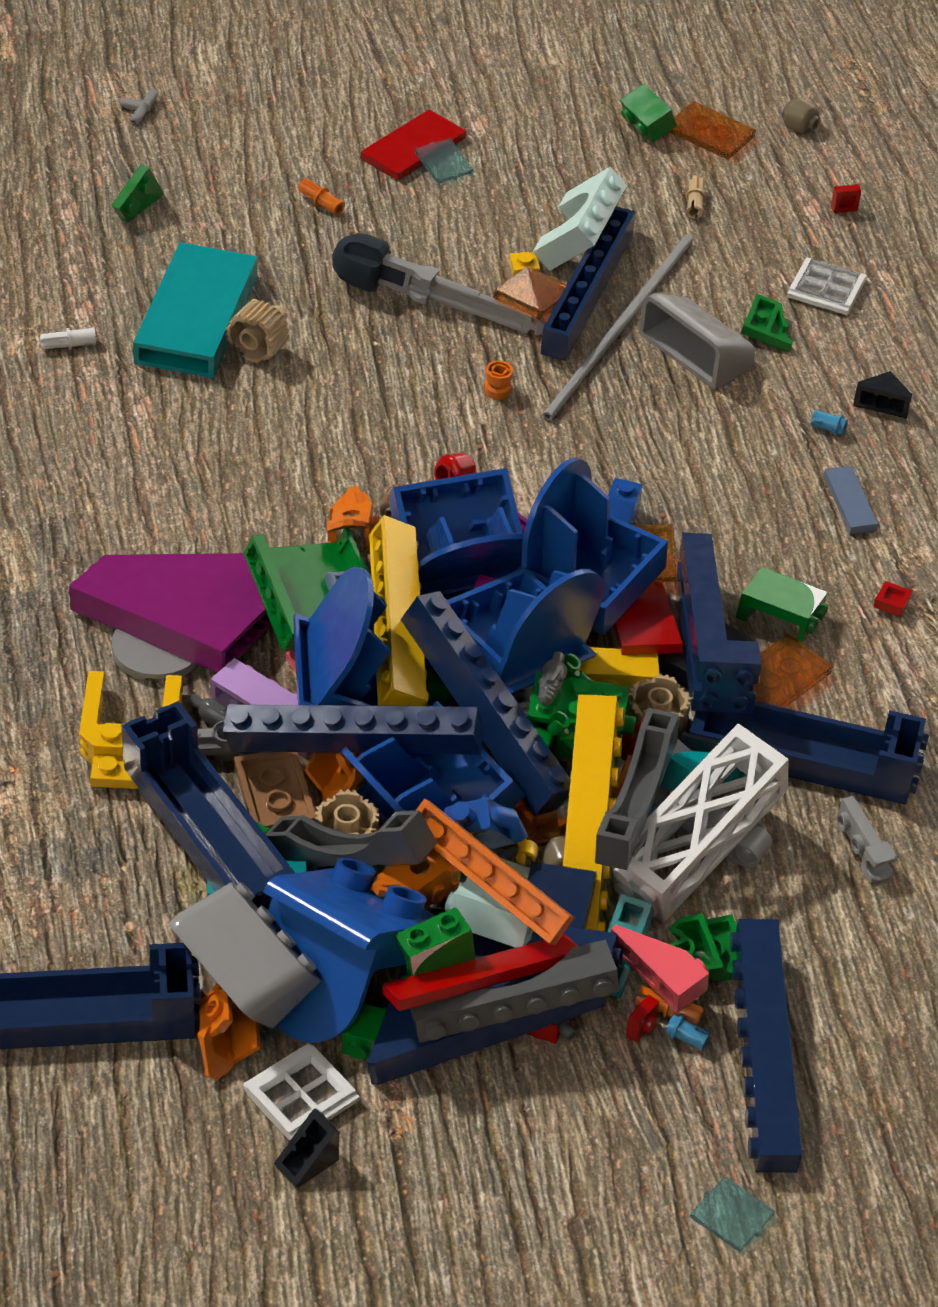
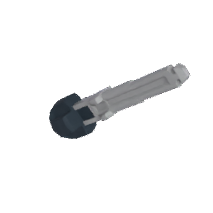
(369, 263)

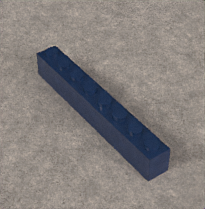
(587, 286)
(477, 684)
(355, 727)
(766, 1047)

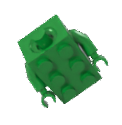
(558, 720)

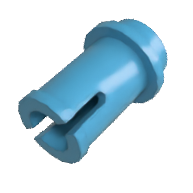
(829, 422)
(687, 1032)

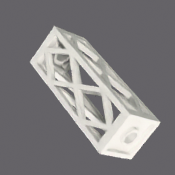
(765, 780)

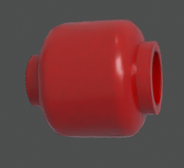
(454, 465)

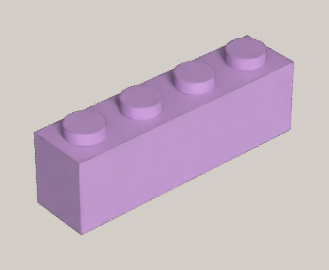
(245, 686)

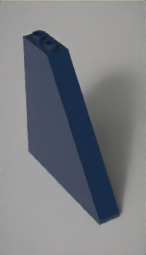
(397, 1045)

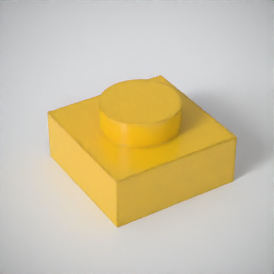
(519, 261)

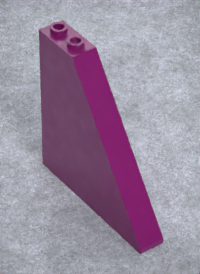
(178, 602)

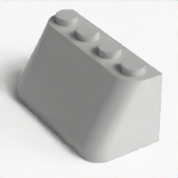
(695, 339)
(246, 953)

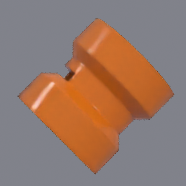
(498, 380)

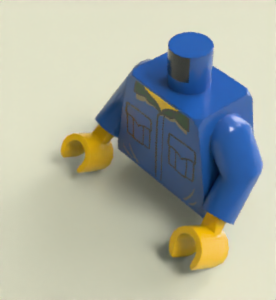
(493, 826)

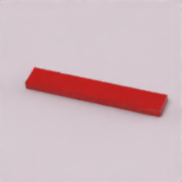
(476, 974)

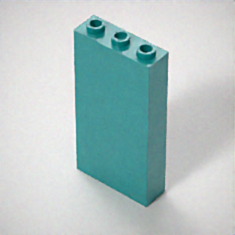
(193, 309)

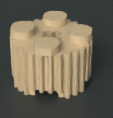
(258, 330)
(662, 694)
(348, 813)

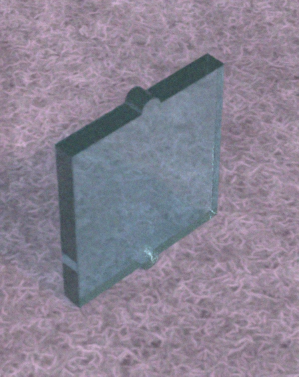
(443, 160)
(732, 1214)

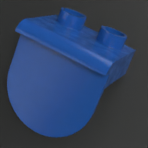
(461, 528)
(574, 532)
(525, 622)
(338, 645)
(404, 780)
(345, 935)

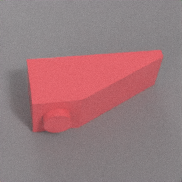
(664, 967)

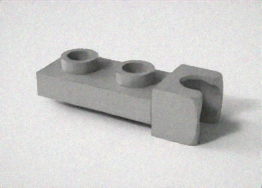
(865, 841)

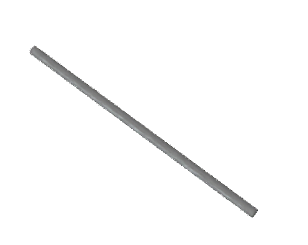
(616, 329)

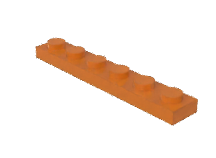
(495, 876)

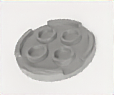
(146, 660)

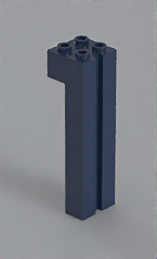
(717, 668)
(833, 750)
(198, 803)
(103, 1003)

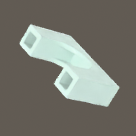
(588, 211)
(487, 915)

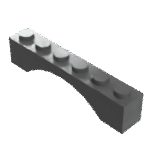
(626, 819)
(399, 841)
(580, 976)

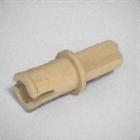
(695, 197)

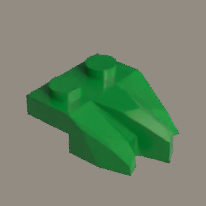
(708, 942)

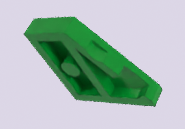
(137, 194)
(767, 323)

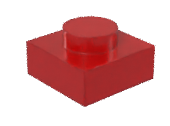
(846, 198)
(893, 598)
(643, 1019)

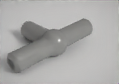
(142, 107)

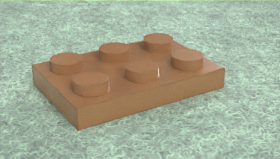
(273, 786)

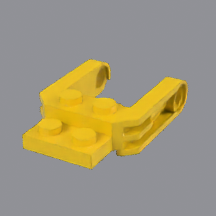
(103, 742)

